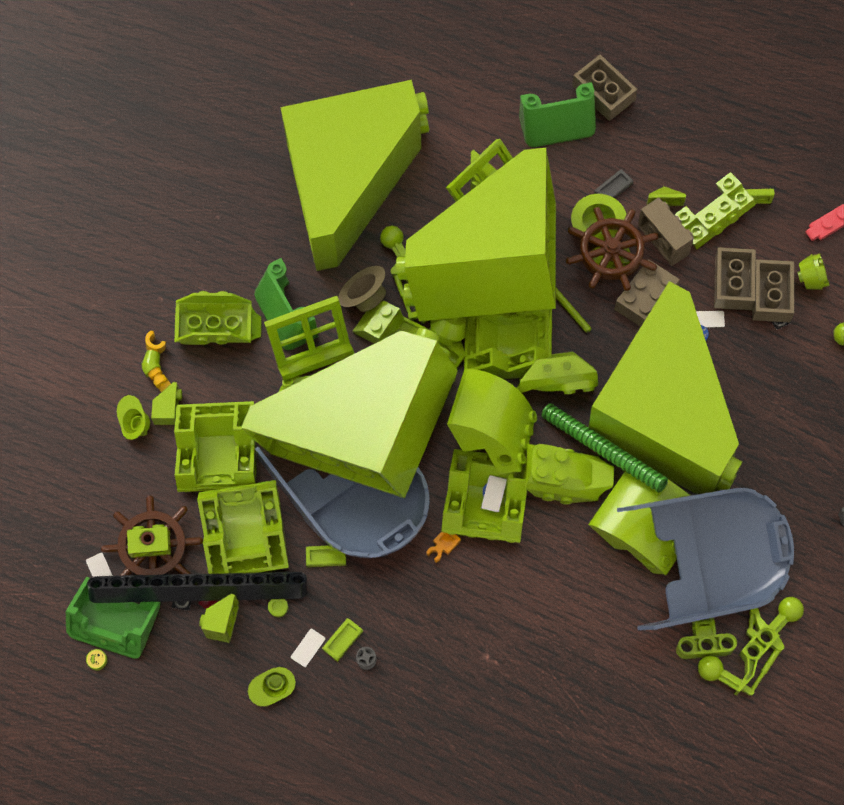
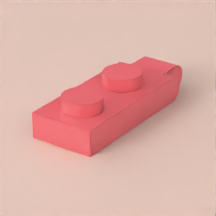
(826, 224)

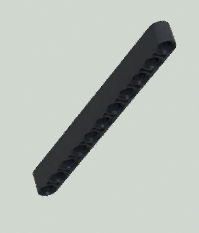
(197, 587)

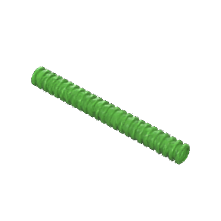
(605, 448)

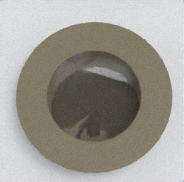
(364, 289)

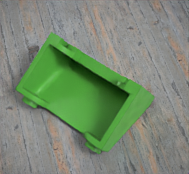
(558, 120)
(273, 303)
(111, 626)

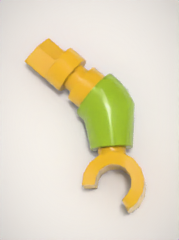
(151, 362)

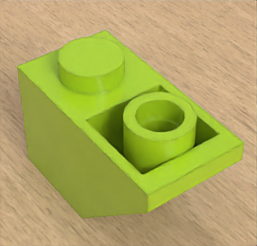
(165, 405)

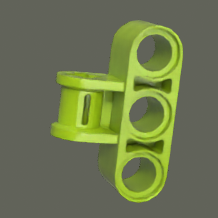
(703, 632)

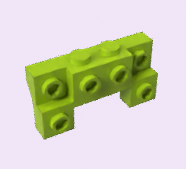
(719, 213)

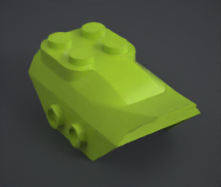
(215, 318)
(560, 373)
(566, 475)

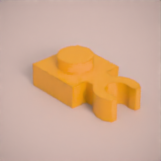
(444, 543)

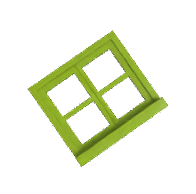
(476, 166)
(316, 356)

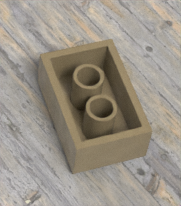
(611, 88)
(673, 239)
(734, 278)
(774, 291)
(644, 293)

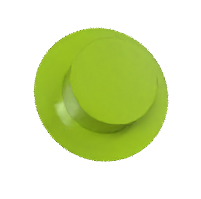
(584, 215)

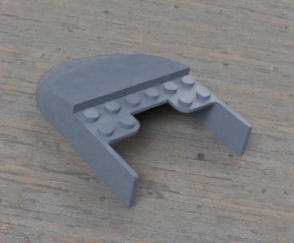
(354, 515)
(728, 552)

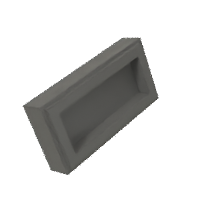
(615, 185)

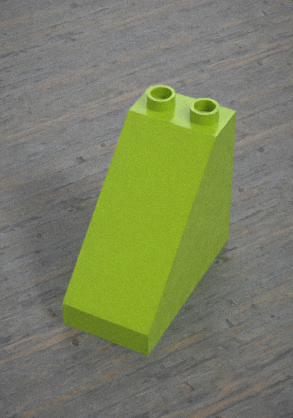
(349, 158)
(488, 248)
(669, 401)
(363, 414)

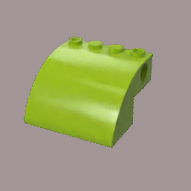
(508, 342)
(494, 418)
(213, 447)
(464, 500)
(254, 527)
(635, 528)

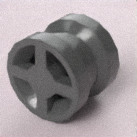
(365, 654)

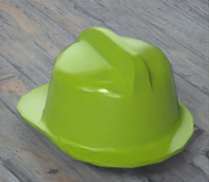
(132, 418)
(271, 686)

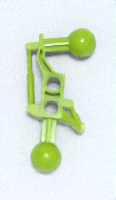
(392, 238)
(711, 667)

